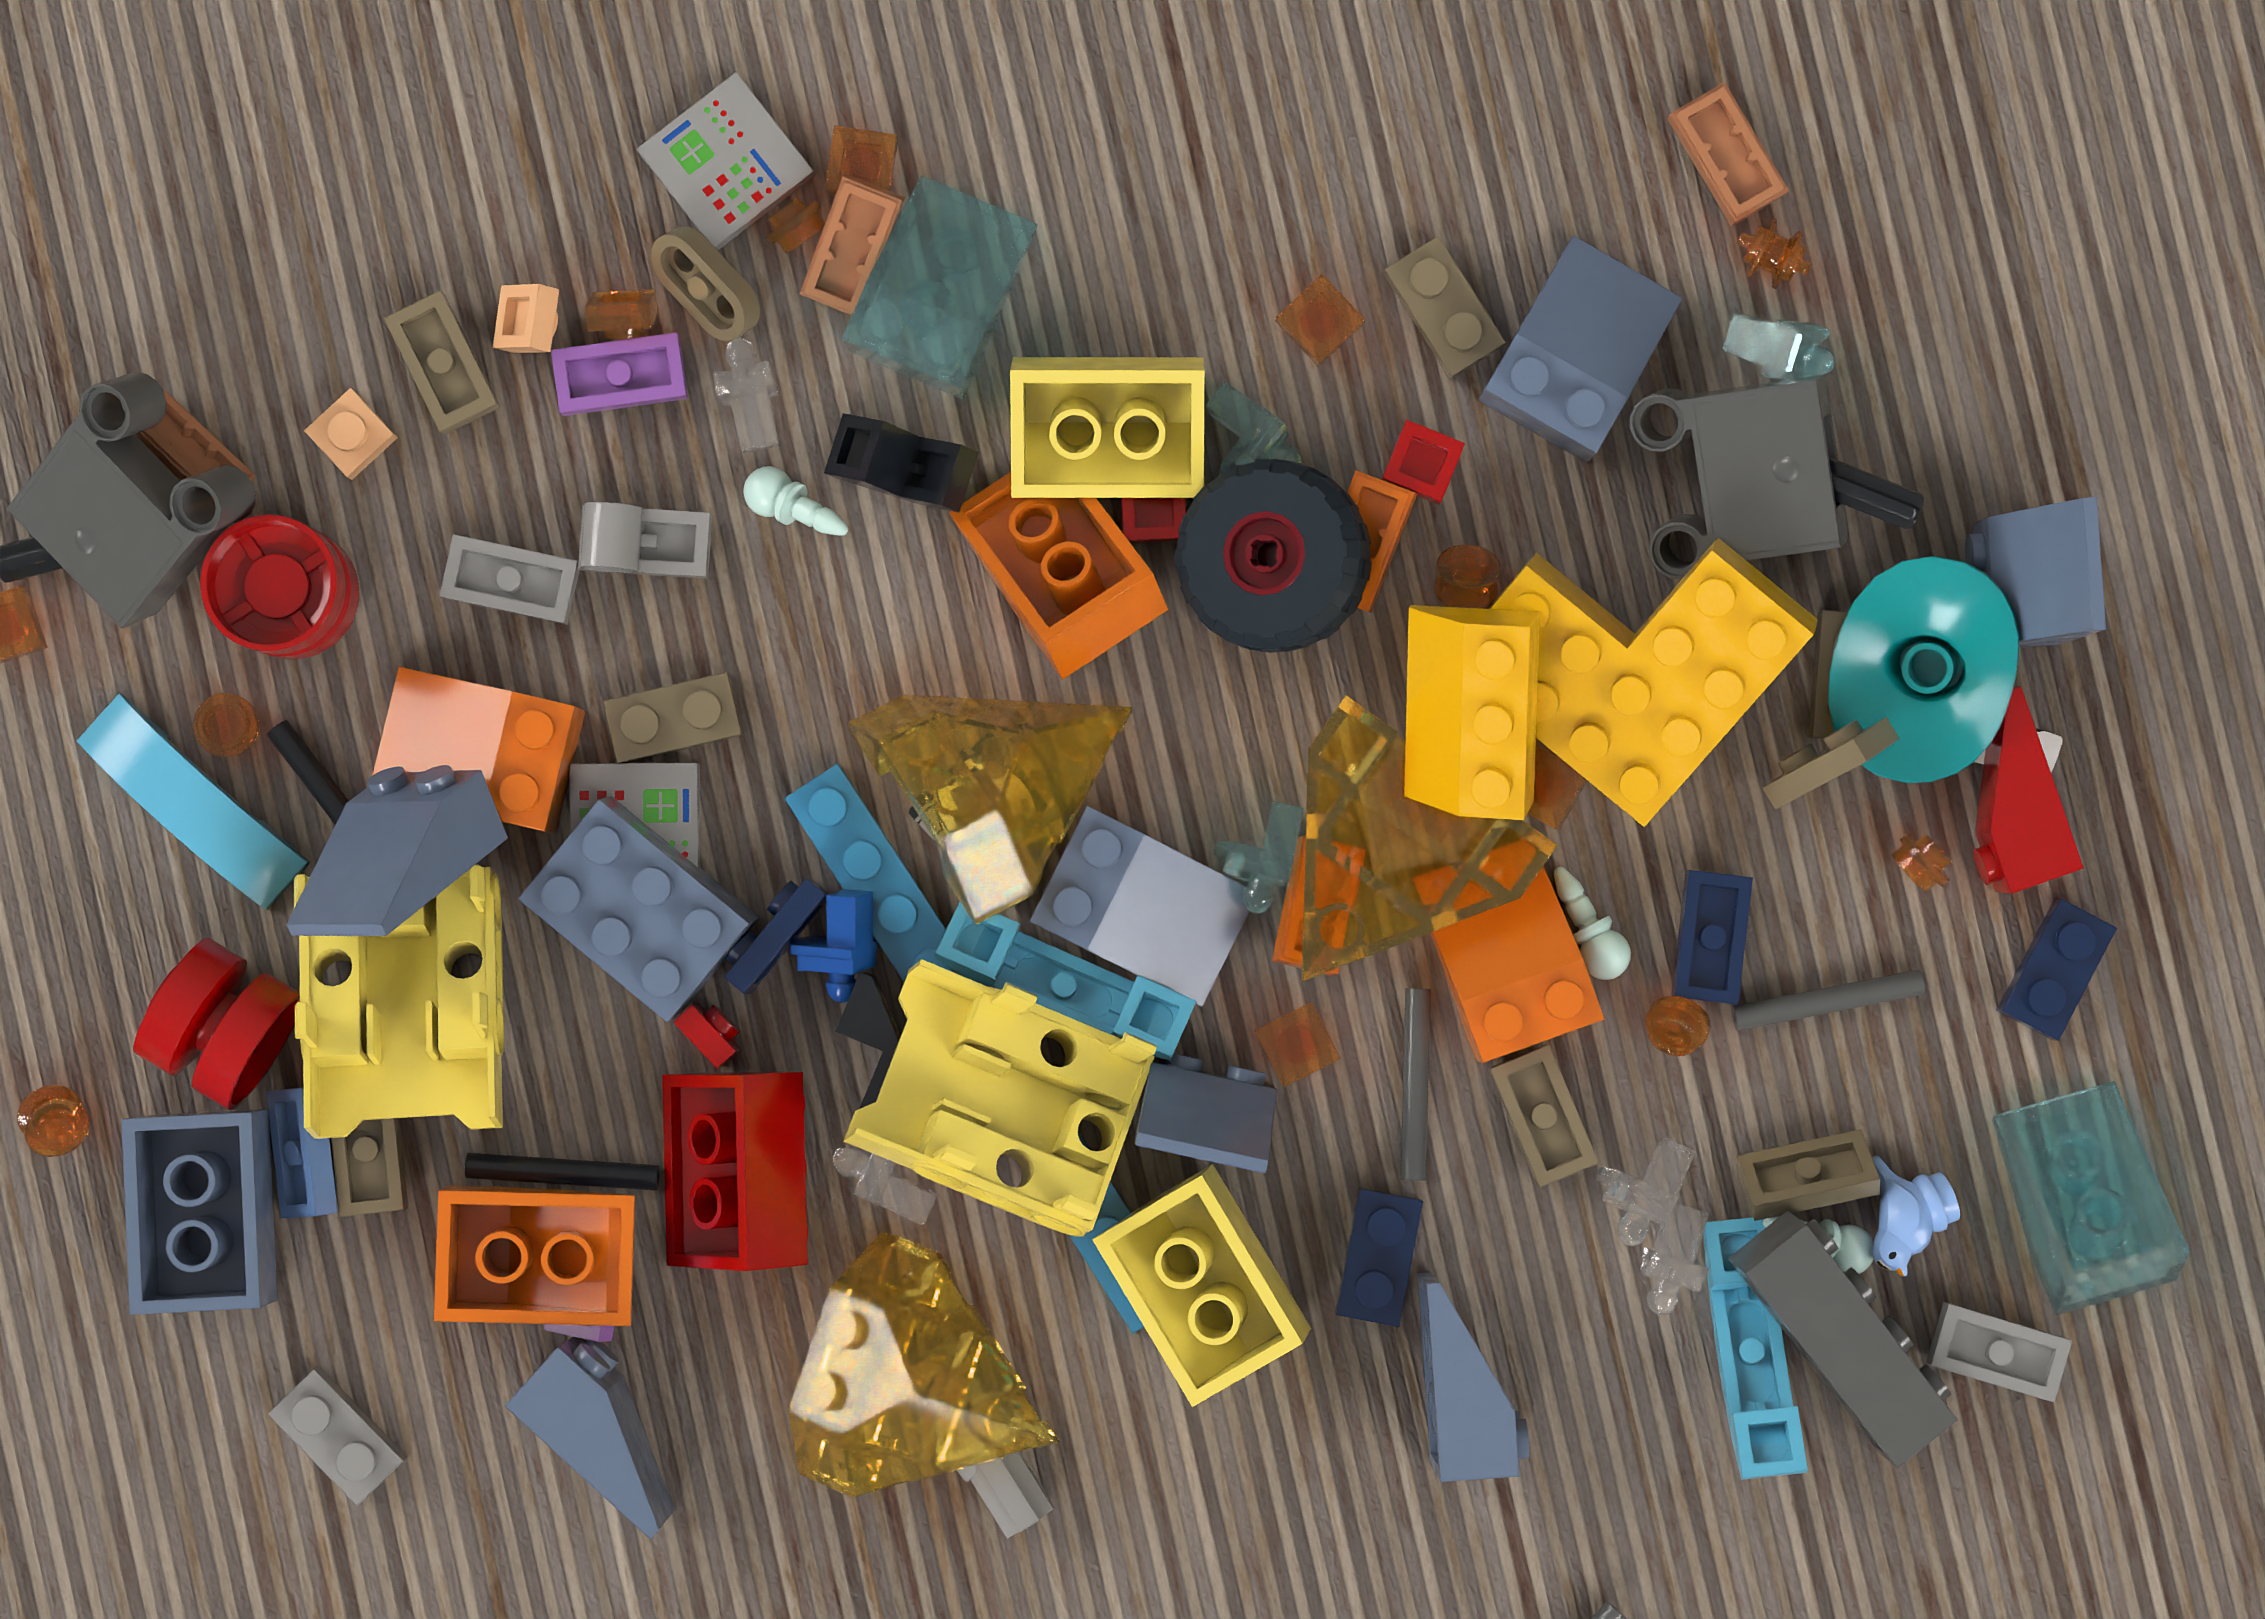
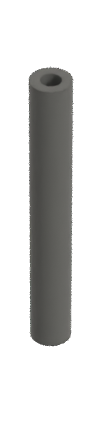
(1828, 1000)
(1415, 1084)

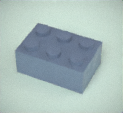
(638, 908)
(199, 1211)

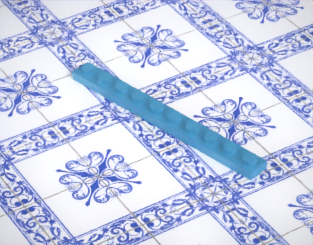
(911, 932)

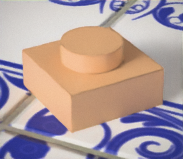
(526, 318)
(351, 434)

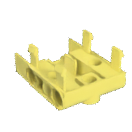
(401, 1027)
(978, 1088)

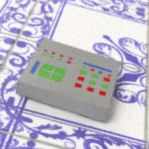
(726, 161)
(657, 793)

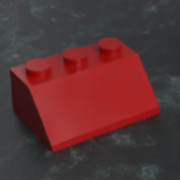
(735, 1170)

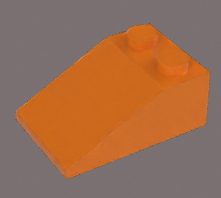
(1061, 571)
(510, 736)
(1517, 973)
(534, 1256)

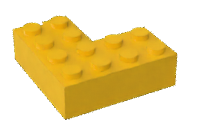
(1655, 701)

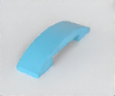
(191, 803)
(999, 954)
(1751, 1362)

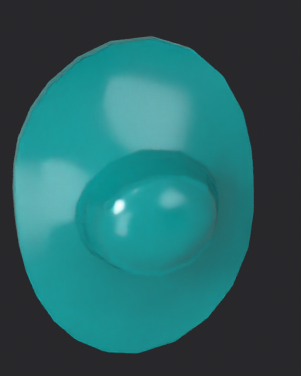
(1935, 657)

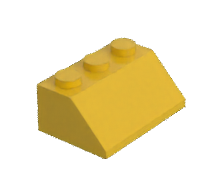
(1472, 710)

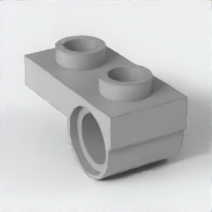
(644, 540)

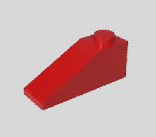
(2019, 810)

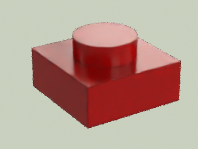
(1423, 461)
(1152, 519)
(710, 1032)

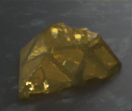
(991, 782)
(1389, 864)
(904, 1379)

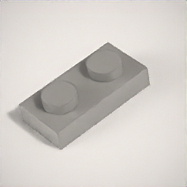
(510, 579)
(1999, 1352)
(337, 1435)

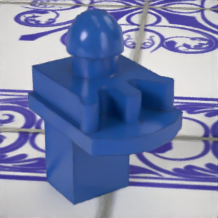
(847, 946)

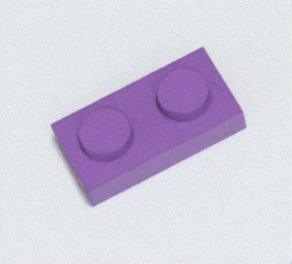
(619, 374)

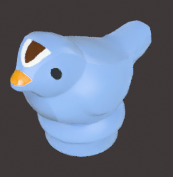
(1910, 1215)

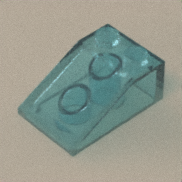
(939, 287)
(2089, 1199)

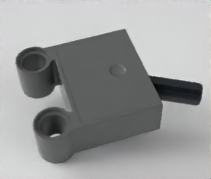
(1766, 472)
(116, 511)

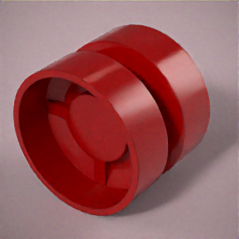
(279, 587)
(201, 1012)

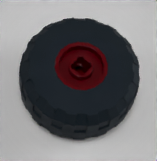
(1273, 555)

